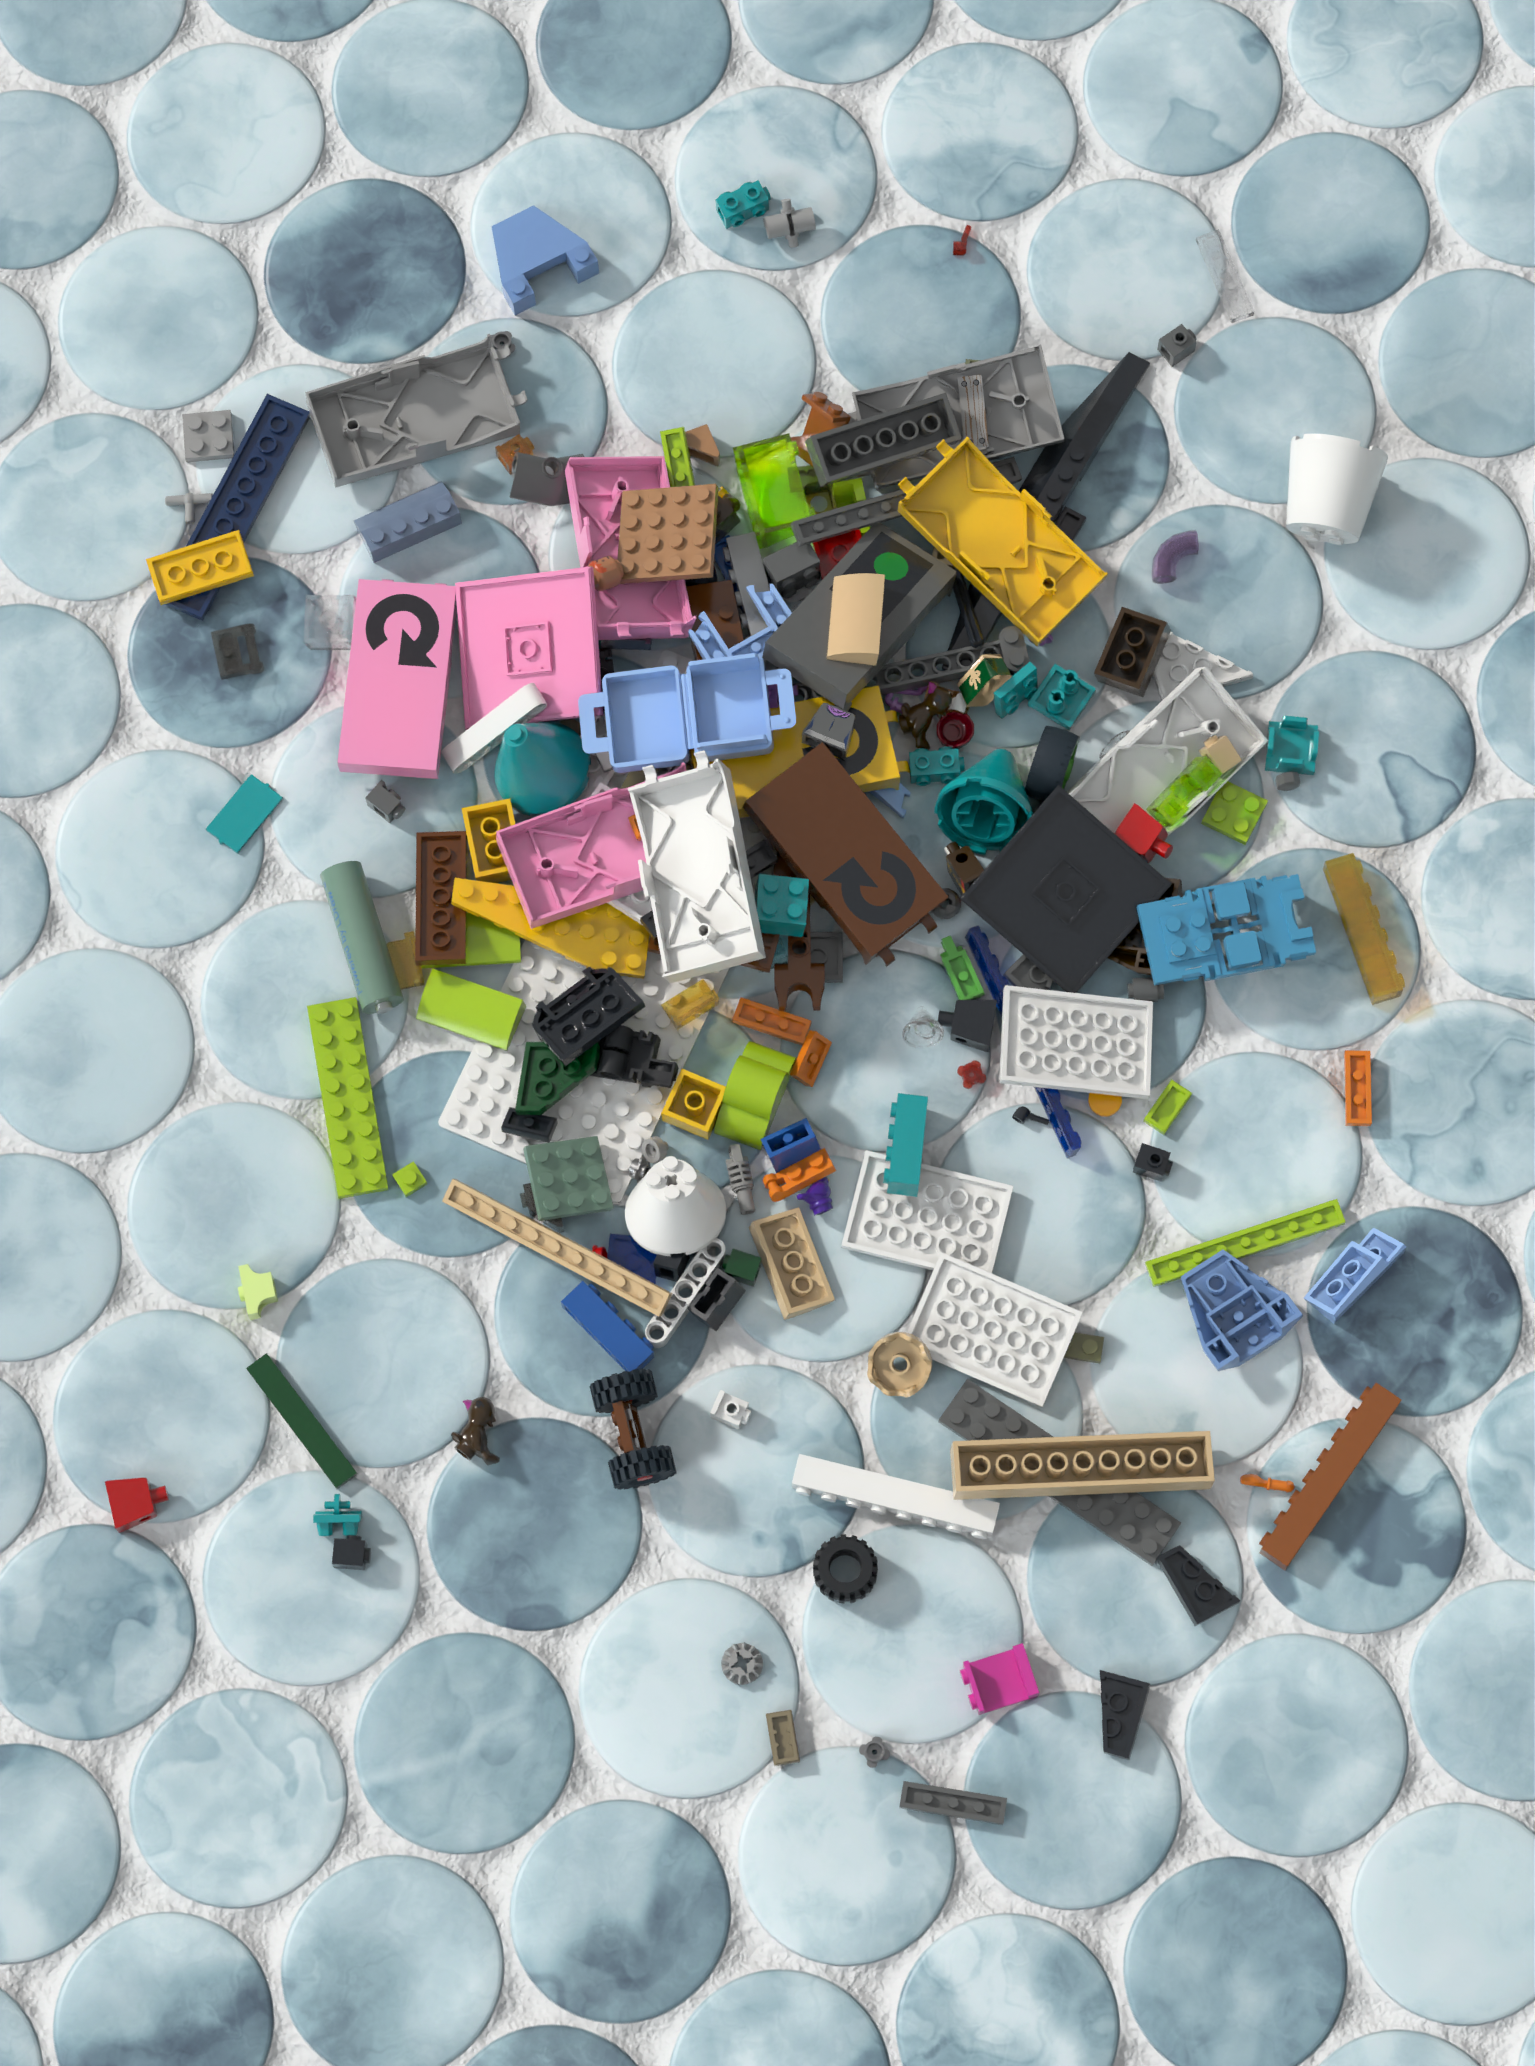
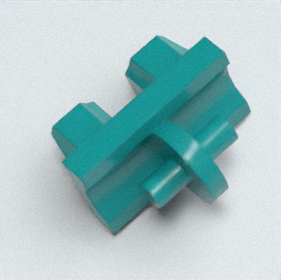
(326, 1518)

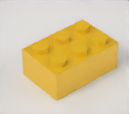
(481, 827)

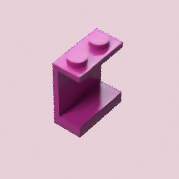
(999, 1680)

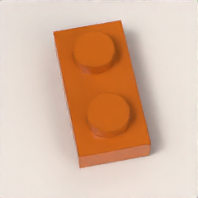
(810, 1058)

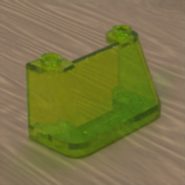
(771, 487)

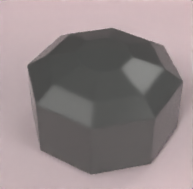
(1287, 781)

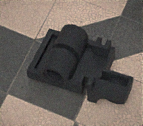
(632, 1056)

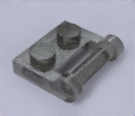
(229, 654)

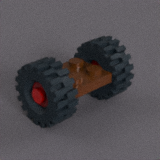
(621, 1396)

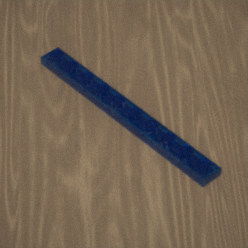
(1050, 1098)

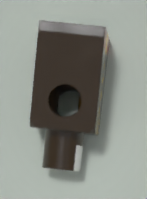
(962, 866)

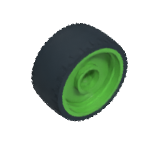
(1051, 762)

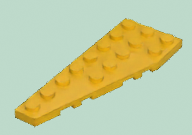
(592, 937)

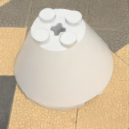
(675, 1209)

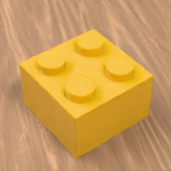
(694, 1104)

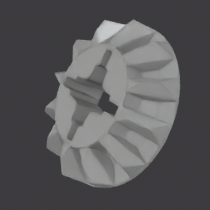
(738, 1675)

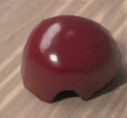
(955, 730)

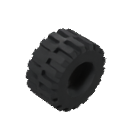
(839, 1547)

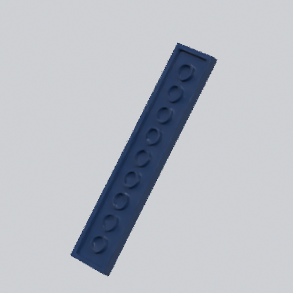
(247, 483)

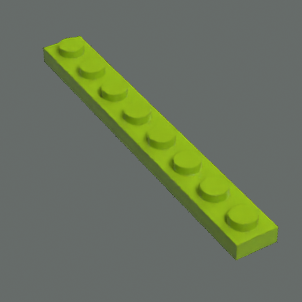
(1248, 1241)

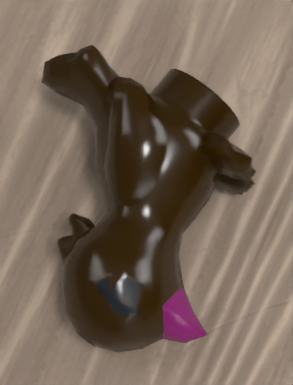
(919, 717)
(473, 1436)

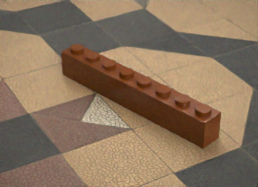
(1330, 1476)

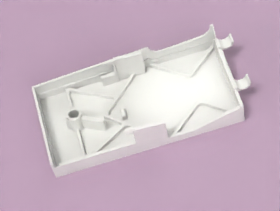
(1163, 747)

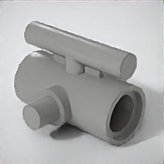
(789, 223)

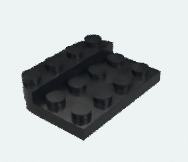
(585, 1013)

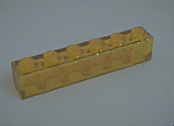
(1363, 929)

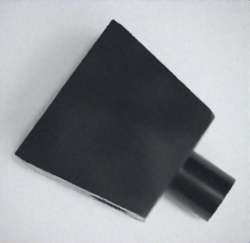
(971, 1022)

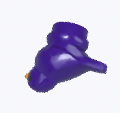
(818, 1197)

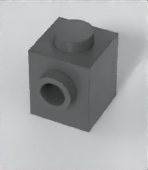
(1177, 345)

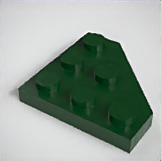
(547, 1080)

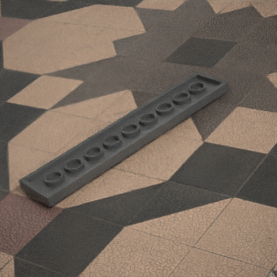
(1120, 1516)

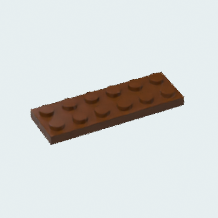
(439, 924)

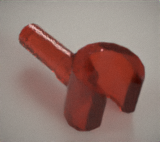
(959, 247)

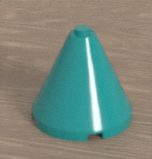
(541, 767)
(984, 804)

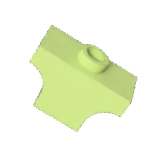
(256, 1290)

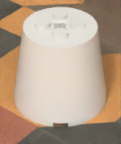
(1331, 487)

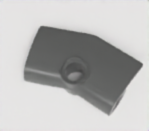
(535, 485)

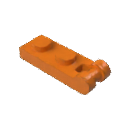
(799, 1175)

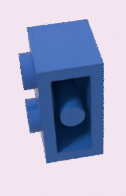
(790, 1144)

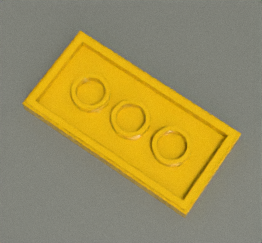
(199, 567)

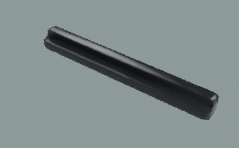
(967, 611)

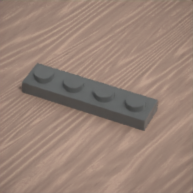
(953, 1803)

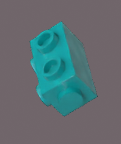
(743, 204)
(935, 766)

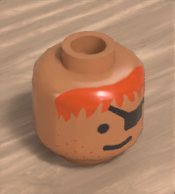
(606, 573)

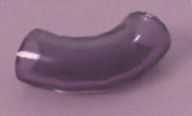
(1170, 553)

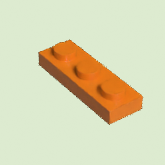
(771, 1021)
(1357, 1088)

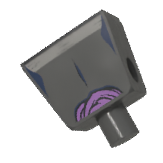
(832, 727)

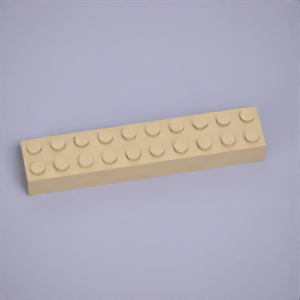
(1081, 1465)

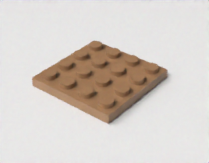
(668, 533)

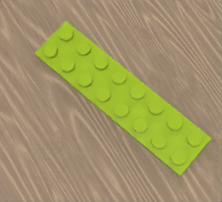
(347, 1098)

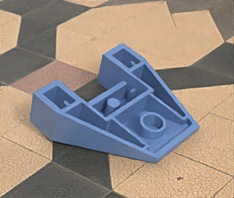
(533, 244)

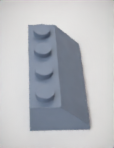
(408, 521)

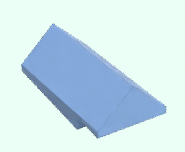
(1354, 1273)

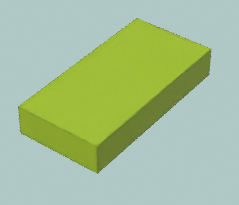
(1167, 1107)

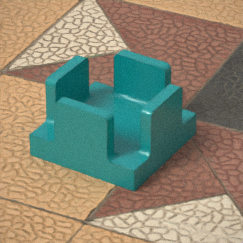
(1292, 746)

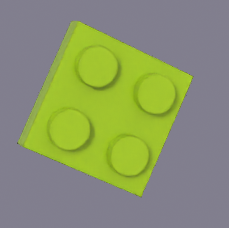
(1234, 812)

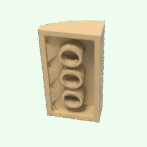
(856, 618)
(791, 1263)

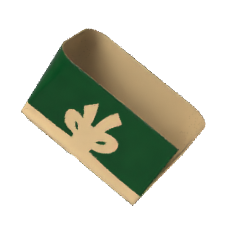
(983, 680)

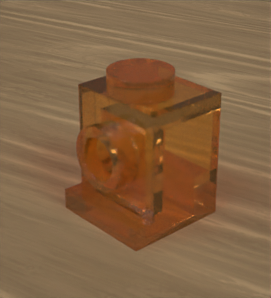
(505, 452)

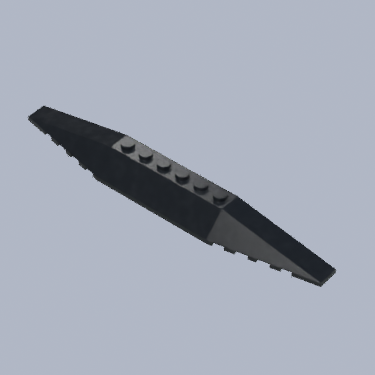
(1063, 466)

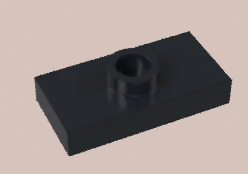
(529, 1126)

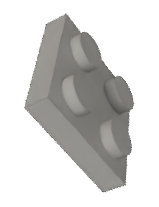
(208, 436)

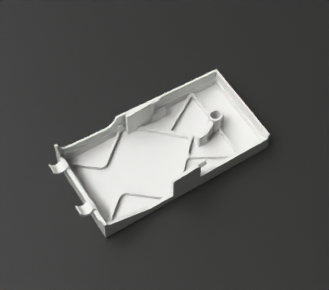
(696, 870)

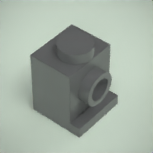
(385, 802)

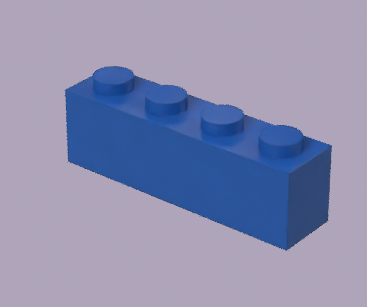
(607, 1328)

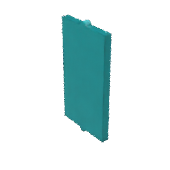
(244, 813)

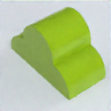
(753, 1094)

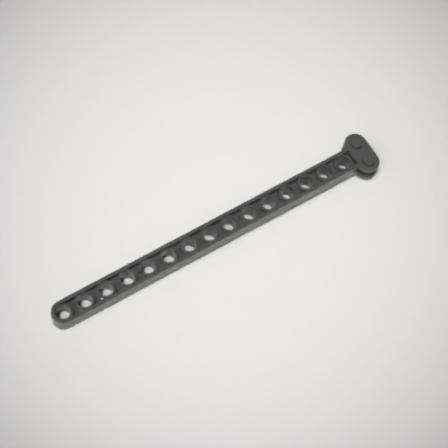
(1010, 647)

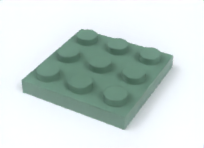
(568, 1178)

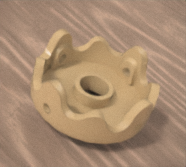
(891, 1380)

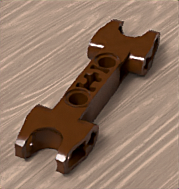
(799, 971)

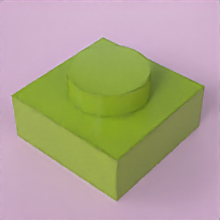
(409, 1179)

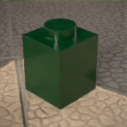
(742, 1266)

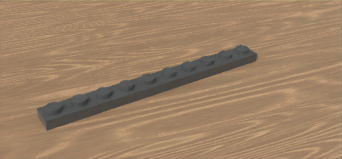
(869, 512)

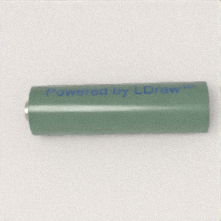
(361, 937)

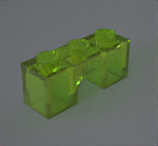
(1190, 782)

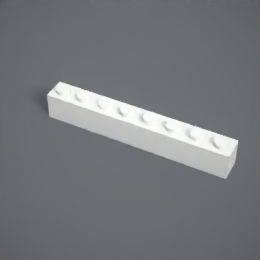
(894, 1495)

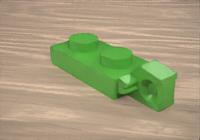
(960, 971)

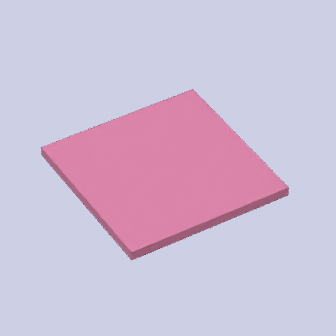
(527, 633)

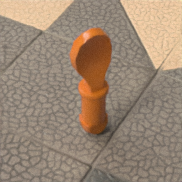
(1255, 1480)

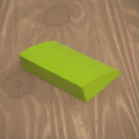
(487, 944)
(470, 1009)

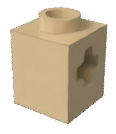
(1220, 752)

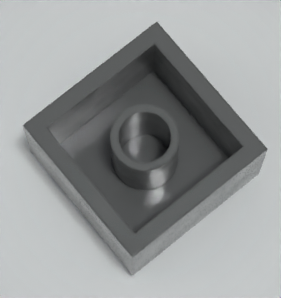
(792, 569)

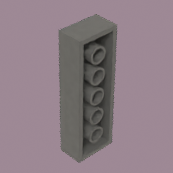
(882, 439)

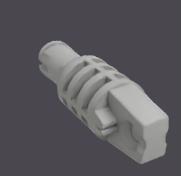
(740, 1179)

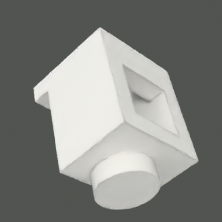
(720, 1413)

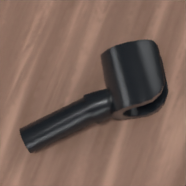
(1023, 1113)

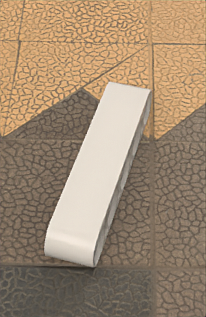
(490, 730)
(690, 1281)

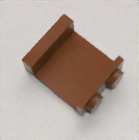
(822, 417)

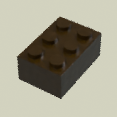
(1132, 651)

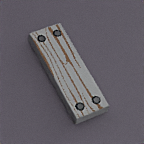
(973, 410)

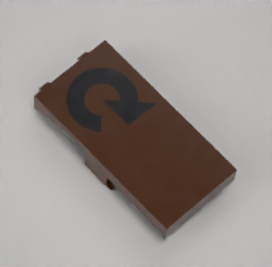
(847, 852)

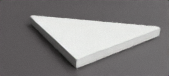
(1182, 657)

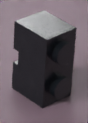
(717, 1299)

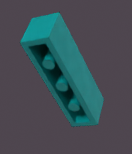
(907, 1144)

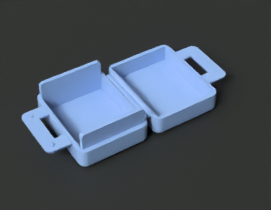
(712, 708)

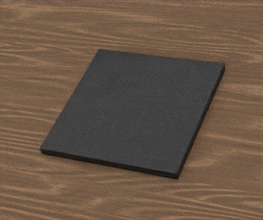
(1064, 890)

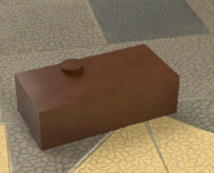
(720, 606)

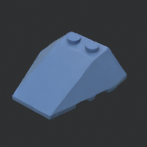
(1236, 1310)

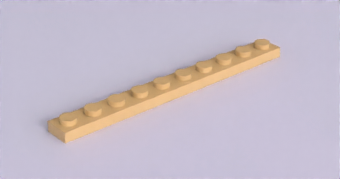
(557, 1247)

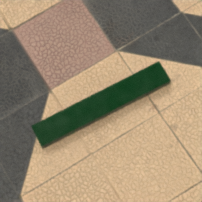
(301, 1421)

